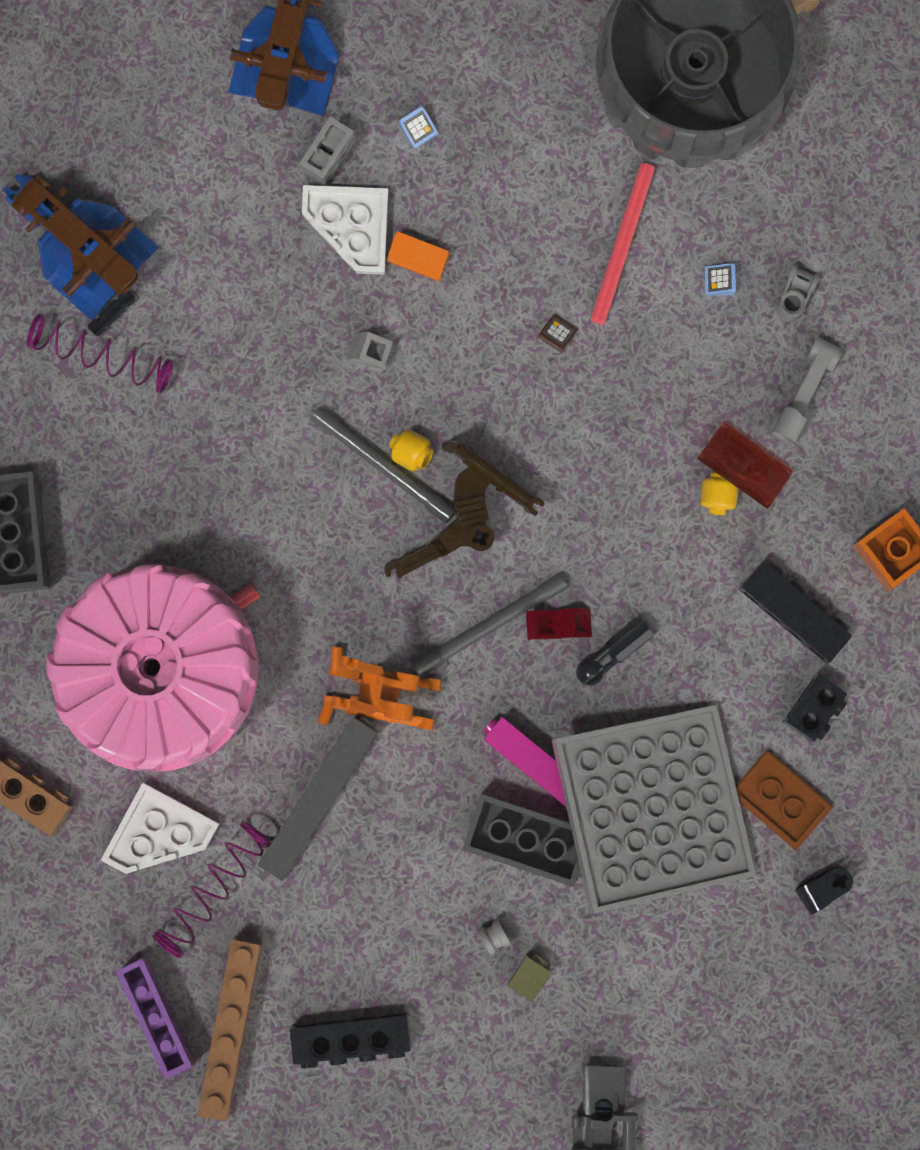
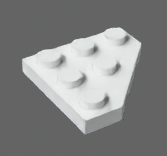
(351, 223)
(157, 832)

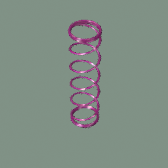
(161, 383)
(168, 945)

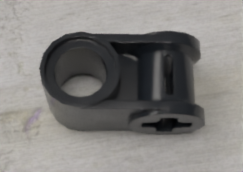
(820, 893)

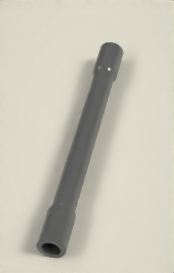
(335, 428)
(542, 593)

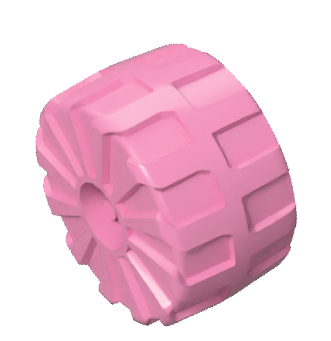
(203, 676)

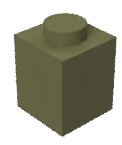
(530, 976)

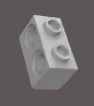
(327, 151)

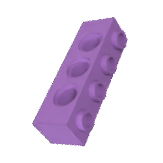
(156, 1017)

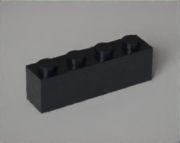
(795, 612)

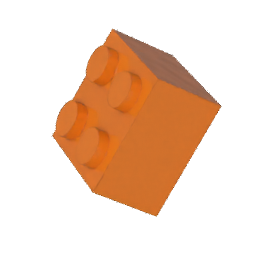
(892, 549)

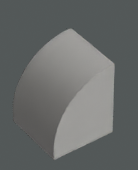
(369, 350)

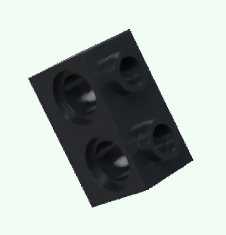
(809, 703)

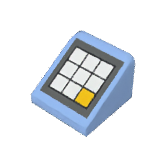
(418, 127)
(720, 279)

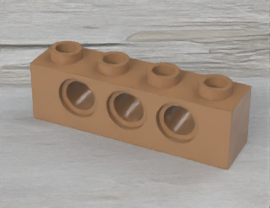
(57, 805)

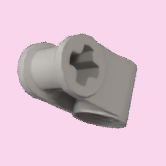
(797, 289)

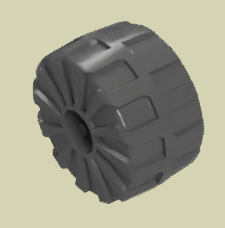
(706, 111)

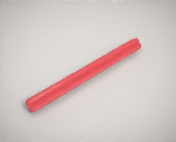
(622, 243)

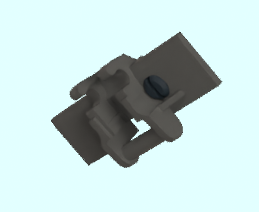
(601, 1108)

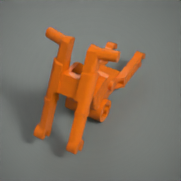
(377, 692)

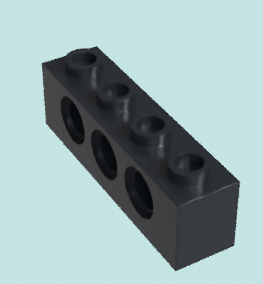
(394, 1025)

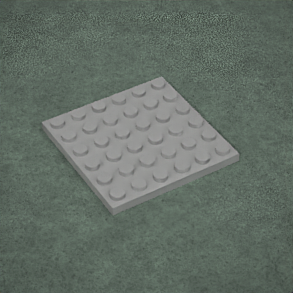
(653, 808)

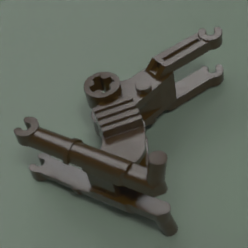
(469, 510)

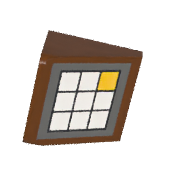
(557, 333)

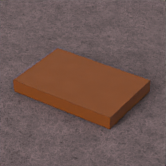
(781, 800)

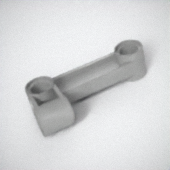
(790, 422)

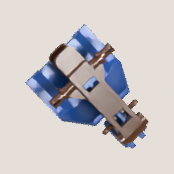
(285, 59)
(86, 248)

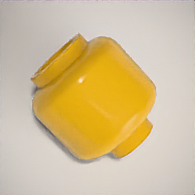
(411, 450)
(718, 495)

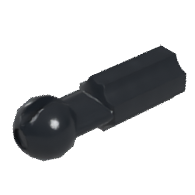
(616, 650)

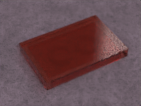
(745, 465)

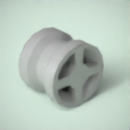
(494, 937)

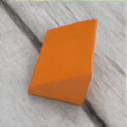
(418, 256)

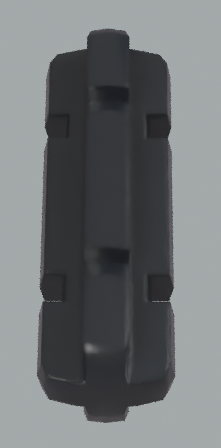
(111, 313)

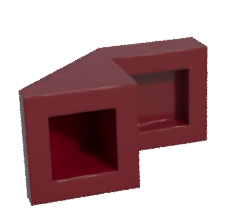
(558, 624)

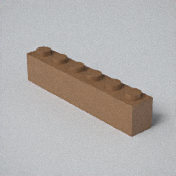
(230, 1029)

